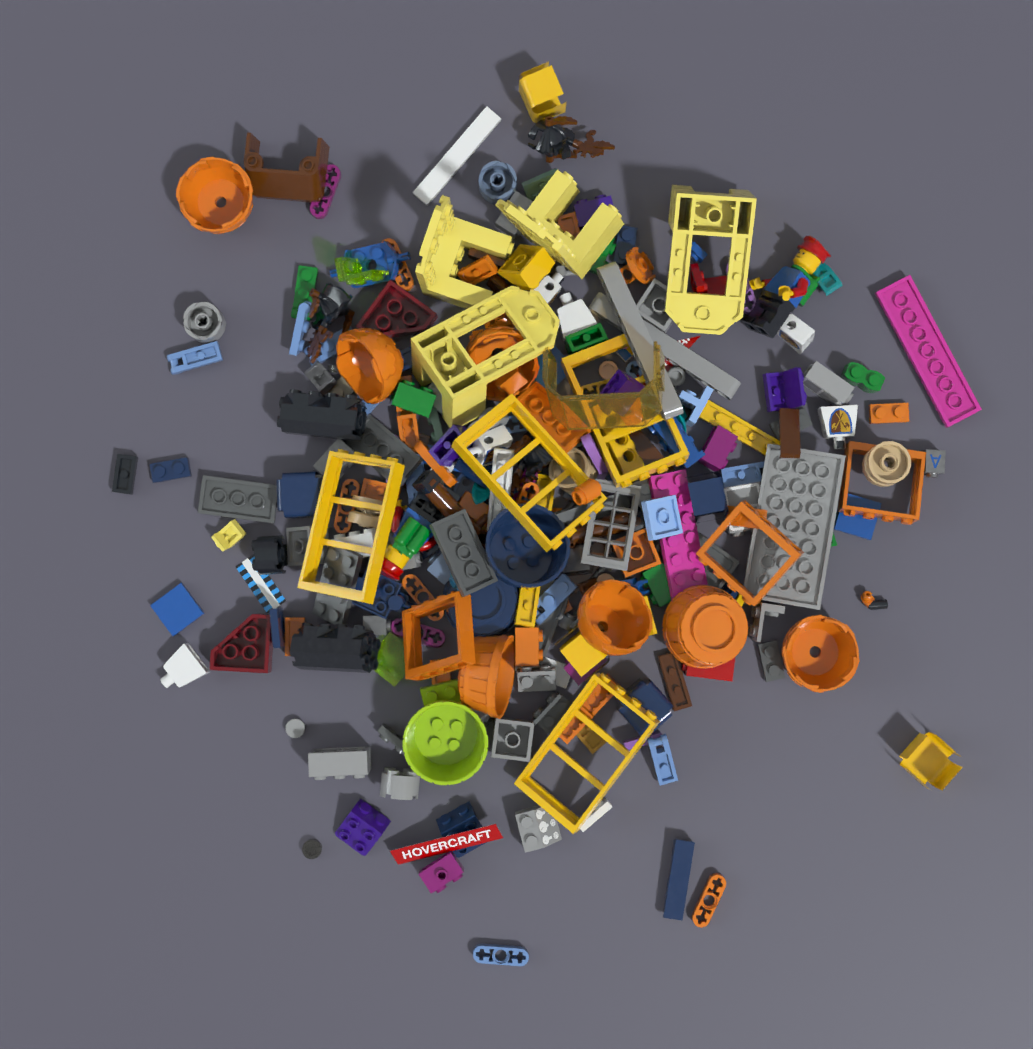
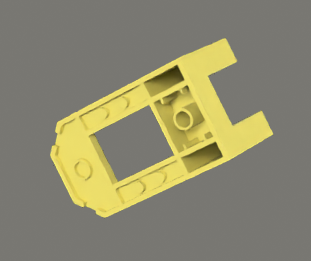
(708, 215)
(540, 225)
(443, 249)
(445, 362)

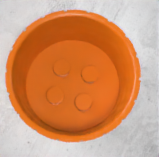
(704, 627)
(489, 681)

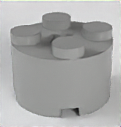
(193, 322)
(399, 784)

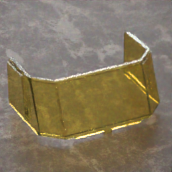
(608, 409)

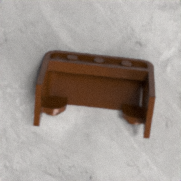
(289, 185)

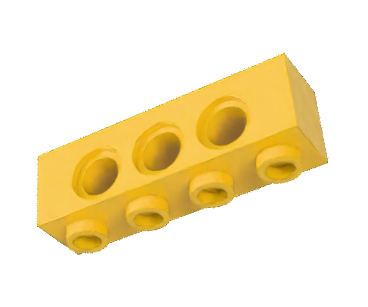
(625, 447)

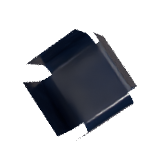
(298, 494)
(708, 496)
(651, 699)

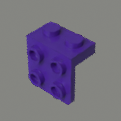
(784, 389)
(362, 827)

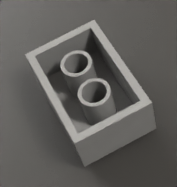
(339, 762)

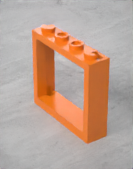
(917, 458)
(769, 529)
(412, 637)

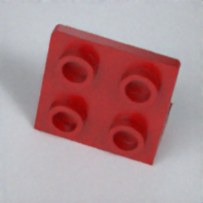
(711, 285)

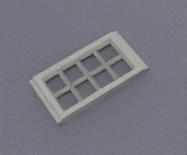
(605, 561)

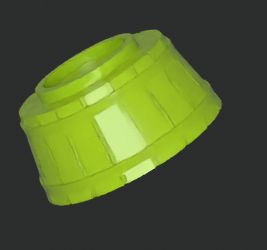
(445, 742)

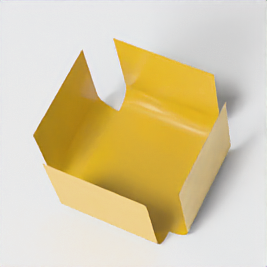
(540, 92)
(581, 654)
(928, 761)

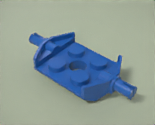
(384, 256)

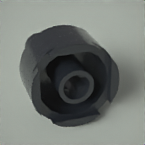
(269, 555)

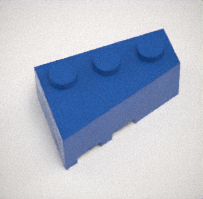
(668, 443)

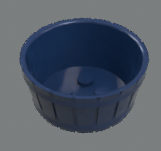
(518, 556)
(491, 608)

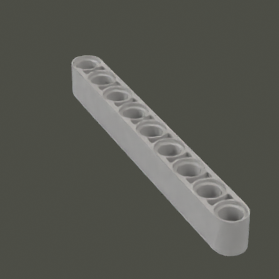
(636, 334)
(675, 352)

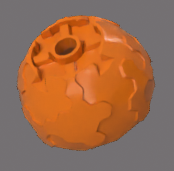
(204, 185)
(500, 337)
(369, 363)
(621, 613)
(836, 658)

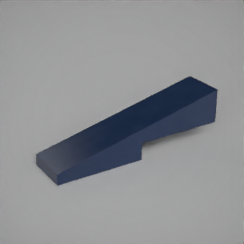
(678, 879)

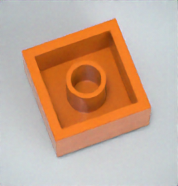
(642, 553)

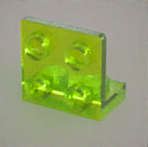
(350, 271)
(391, 659)

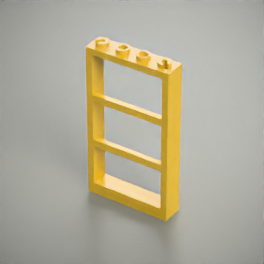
(542, 437)
(641, 473)
(322, 517)
(547, 800)

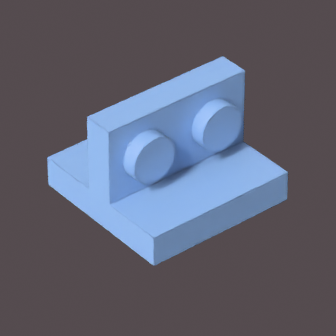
(695, 404)
(661, 517)

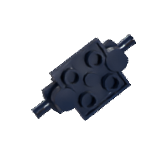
(387, 596)

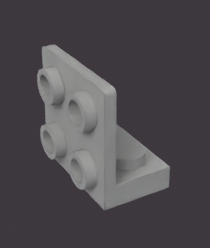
(758, 613)
(536, 678)

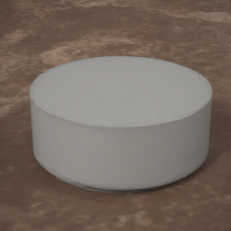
(676, 376)
(295, 728)

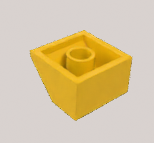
(527, 266)

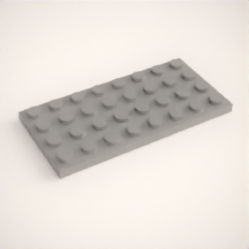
(803, 505)

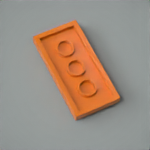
(537, 403)

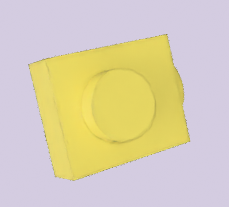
(228, 535)

